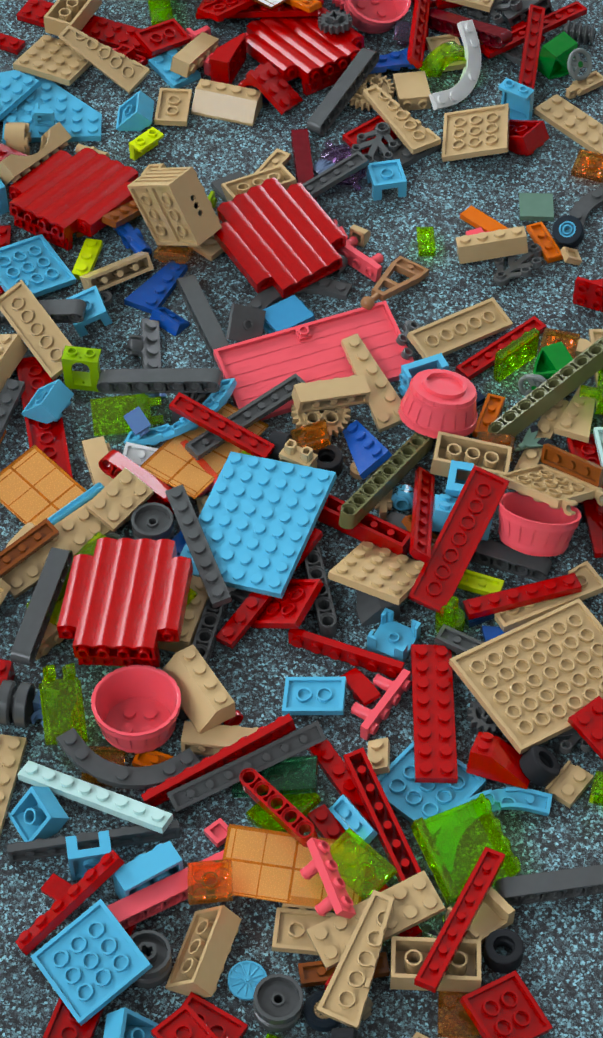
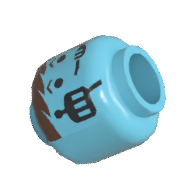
(403, 496)

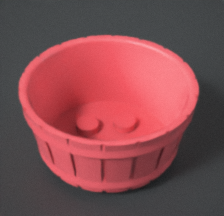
(376, 15)
(439, 402)
(534, 526)
(136, 707)

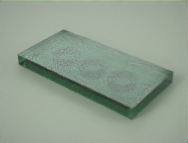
(289, 776)

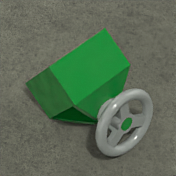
(562, 57)
(548, 362)

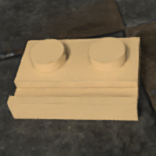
(569, 784)

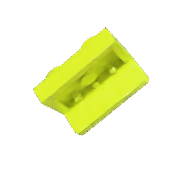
(144, 143)

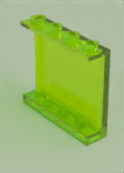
(456, 841)

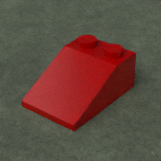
(228, 60)
(526, 136)
(496, 761)

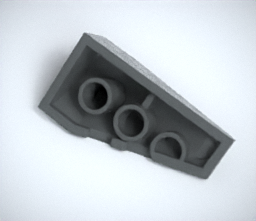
(370, 608)

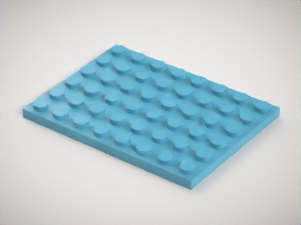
(261, 520)

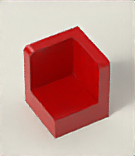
(55, 887)

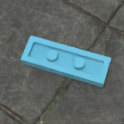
(352, 818)

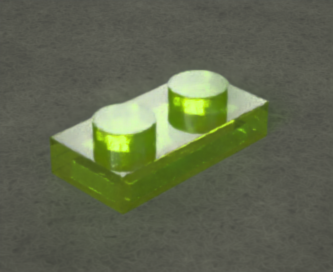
(425, 241)

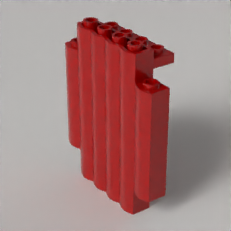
(302, 50)
(70, 195)
(279, 237)
(125, 601)

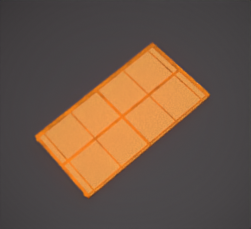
(178, 467)
(36, 487)
(269, 866)

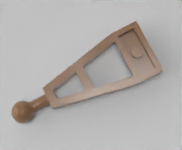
(402, 266)

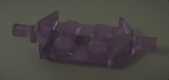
(338, 153)

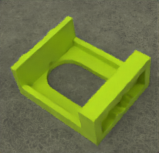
(77, 379)

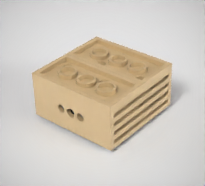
(174, 206)

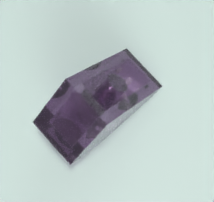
(402, 32)

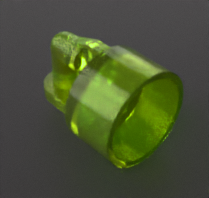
(450, 615)

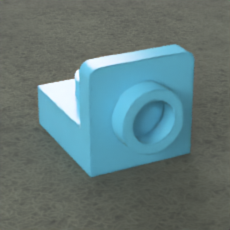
(43, 117)

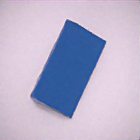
(169, 320)

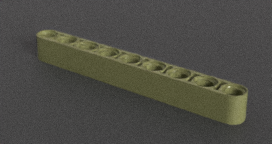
(550, 392)
(384, 480)

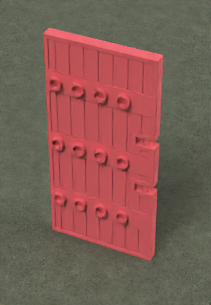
(310, 352)

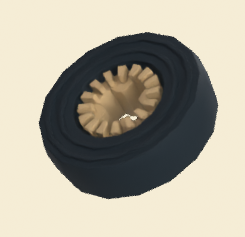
(315, 1020)

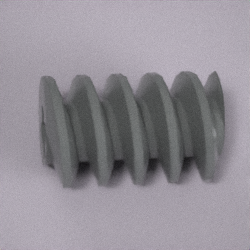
(579, 32)

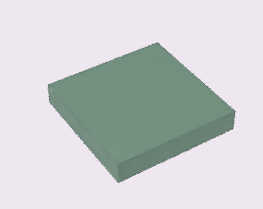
(536, 207)

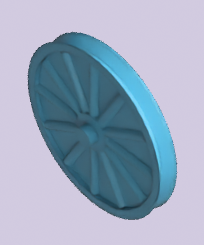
(244, 978)

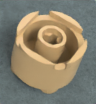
(18, 136)

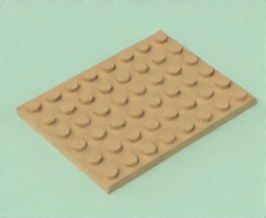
(537, 674)

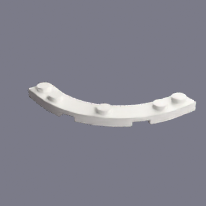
(470, 73)

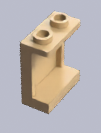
(412, 90)
(492, 915)

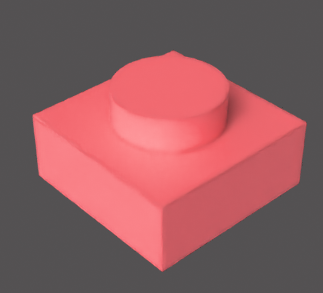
(217, 832)

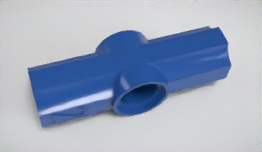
(132, 238)

